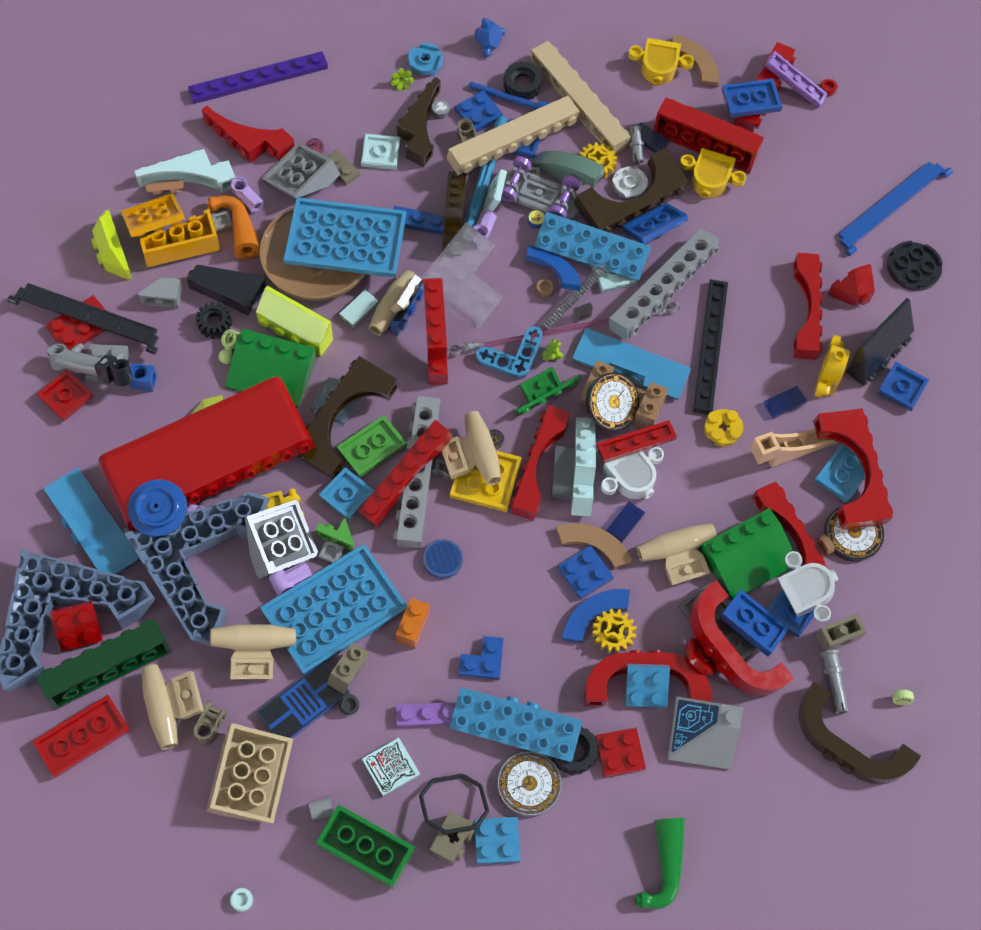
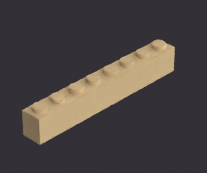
(592, 111)
(512, 135)

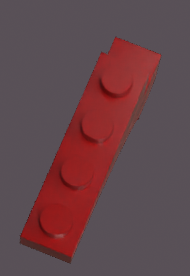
(247, 140)
(435, 331)

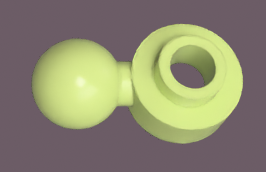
(229, 341)

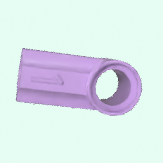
(246, 194)
(485, 223)
(285, 580)

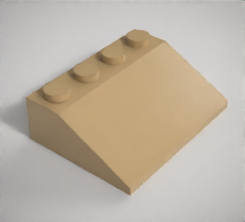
(249, 774)

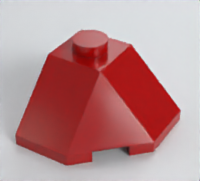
(856, 287)

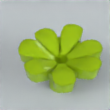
(402, 79)
(552, 351)

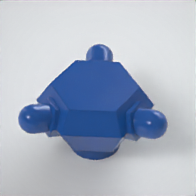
(489, 36)

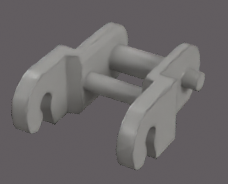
(436, 471)

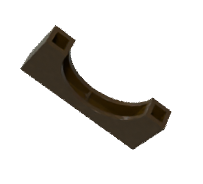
(608, 214)
(359, 382)

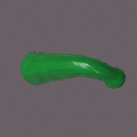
(670, 846)

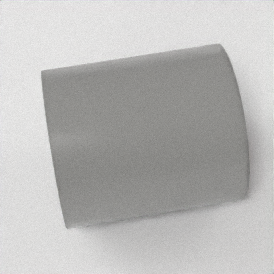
(320, 808)

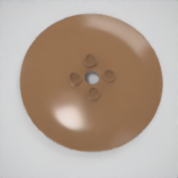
(299, 281)

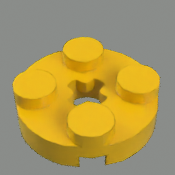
(731, 420)

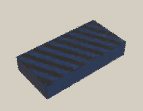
(652, 139)

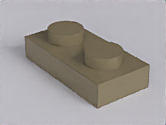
(347, 171)

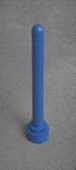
(506, 96)

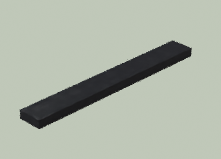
(710, 347)

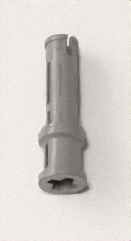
(833, 671)

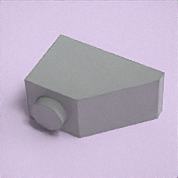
(162, 293)

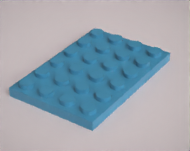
(345, 237)
(335, 608)

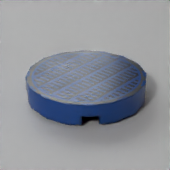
(442, 558)

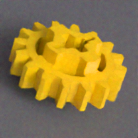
(601, 156)
(610, 622)

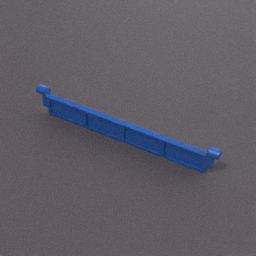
(890, 204)

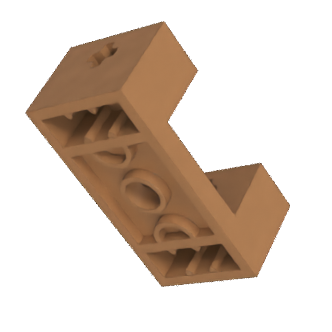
(649, 401)

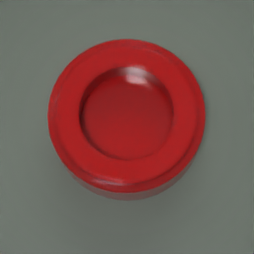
(829, 87)

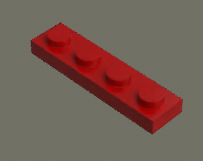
(636, 441)

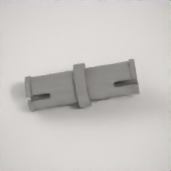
(636, 144)

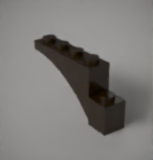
(414, 125)
(454, 206)

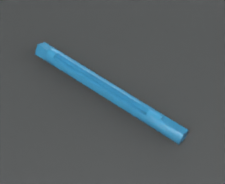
(481, 185)

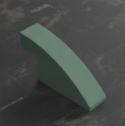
(559, 164)

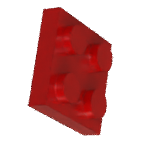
(65, 395)
(76, 625)
(620, 752)

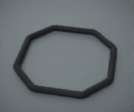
(461, 829)

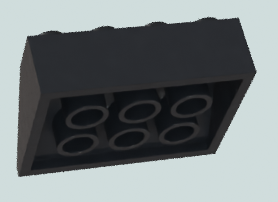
(883, 344)

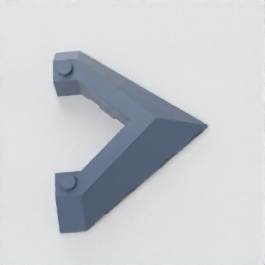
(167, 556)
(47, 582)

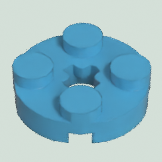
(429, 67)

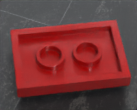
(71, 331)

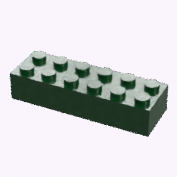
(103, 664)

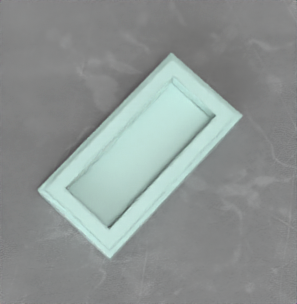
(359, 308)

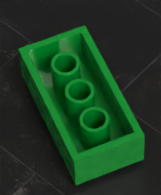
(365, 847)

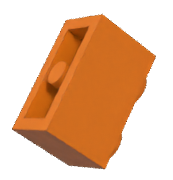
(413, 623)

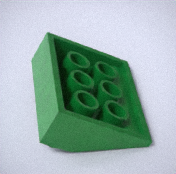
(264, 357)
(748, 554)

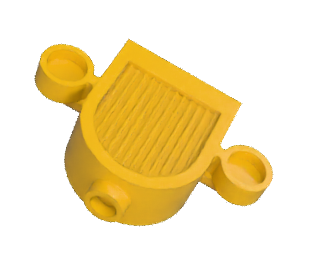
(660, 60)
(712, 173)
(832, 368)

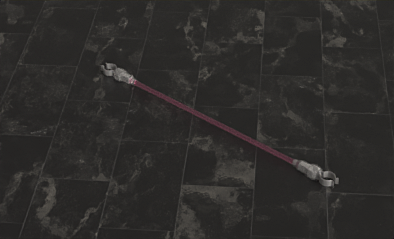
(468, 347)

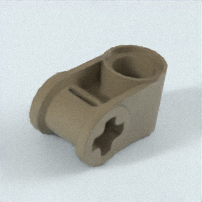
(465, 124)
(210, 720)

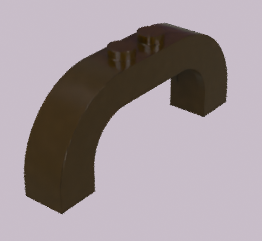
(843, 754)

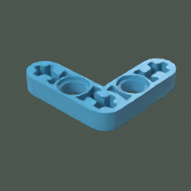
(513, 362)

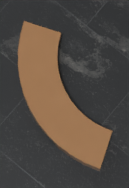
(704, 61)
(590, 535)

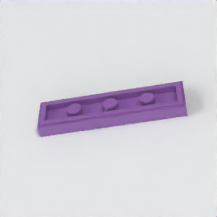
(796, 79)

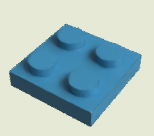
(346, 494)
(647, 685)
(497, 841)

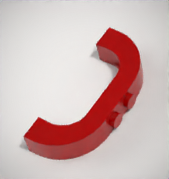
(724, 654)
(695, 682)

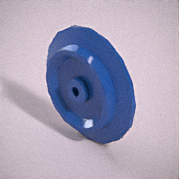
(164, 518)

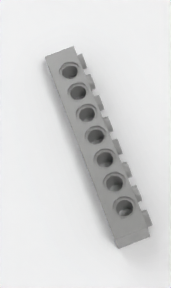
(663, 284)
(412, 537)

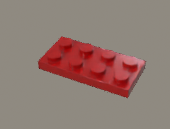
(81, 736)

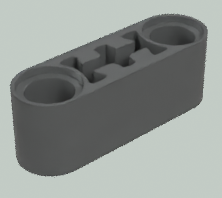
(563, 472)

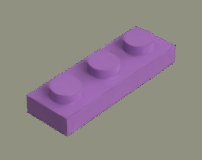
(424, 714)

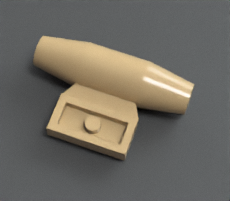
(393, 301)
(475, 450)
(680, 551)
(252, 647)
(169, 701)

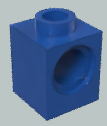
(148, 381)

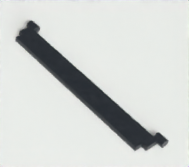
(88, 314)

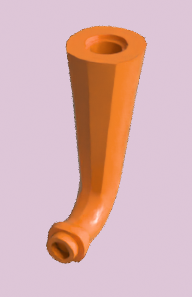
(245, 238)

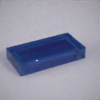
(785, 402)
(625, 521)

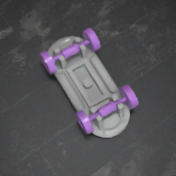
(539, 192)

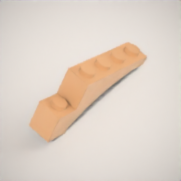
(786, 447)

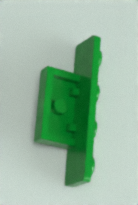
(541, 386)

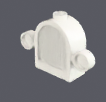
(632, 474)
(808, 587)

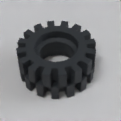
(209, 311)

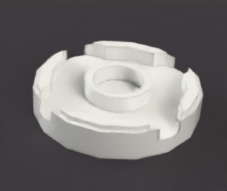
(629, 183)

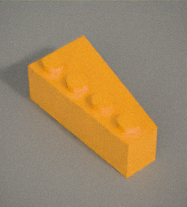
(181, 241)

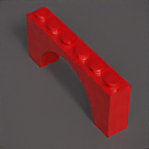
(852, 430)

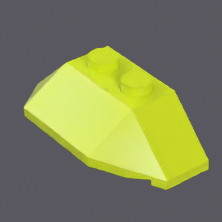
(109, 247)

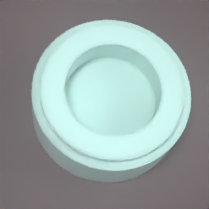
(241, 900)

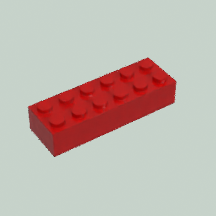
(700, 130)

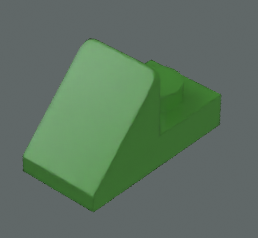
(341, 536)

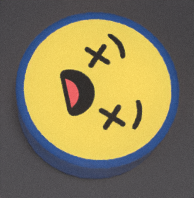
(535, 219)

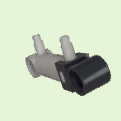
(105, 369)

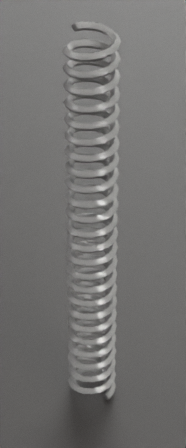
(579, 294)

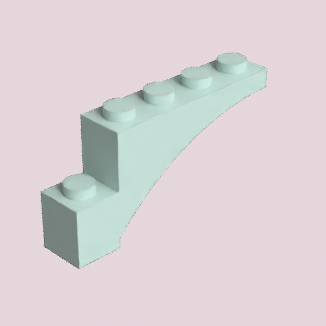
(190, 167)
(583, 467)

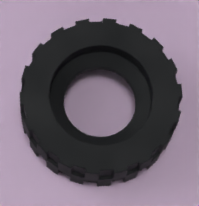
(523, 69)
(588, 759)

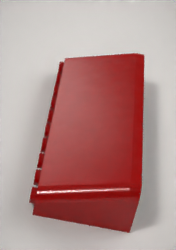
(211, 446)

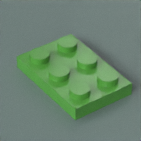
(371, 446)

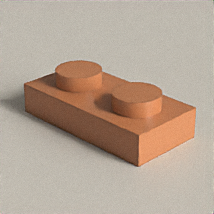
(157, 187)

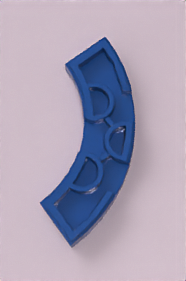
(563, 270)
(591, 608)

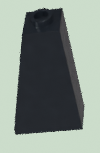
(228, 287)

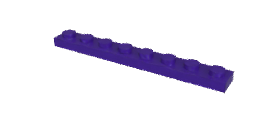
(257, 77)

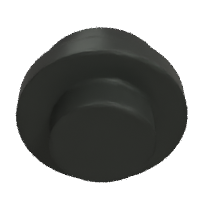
(348, 704)

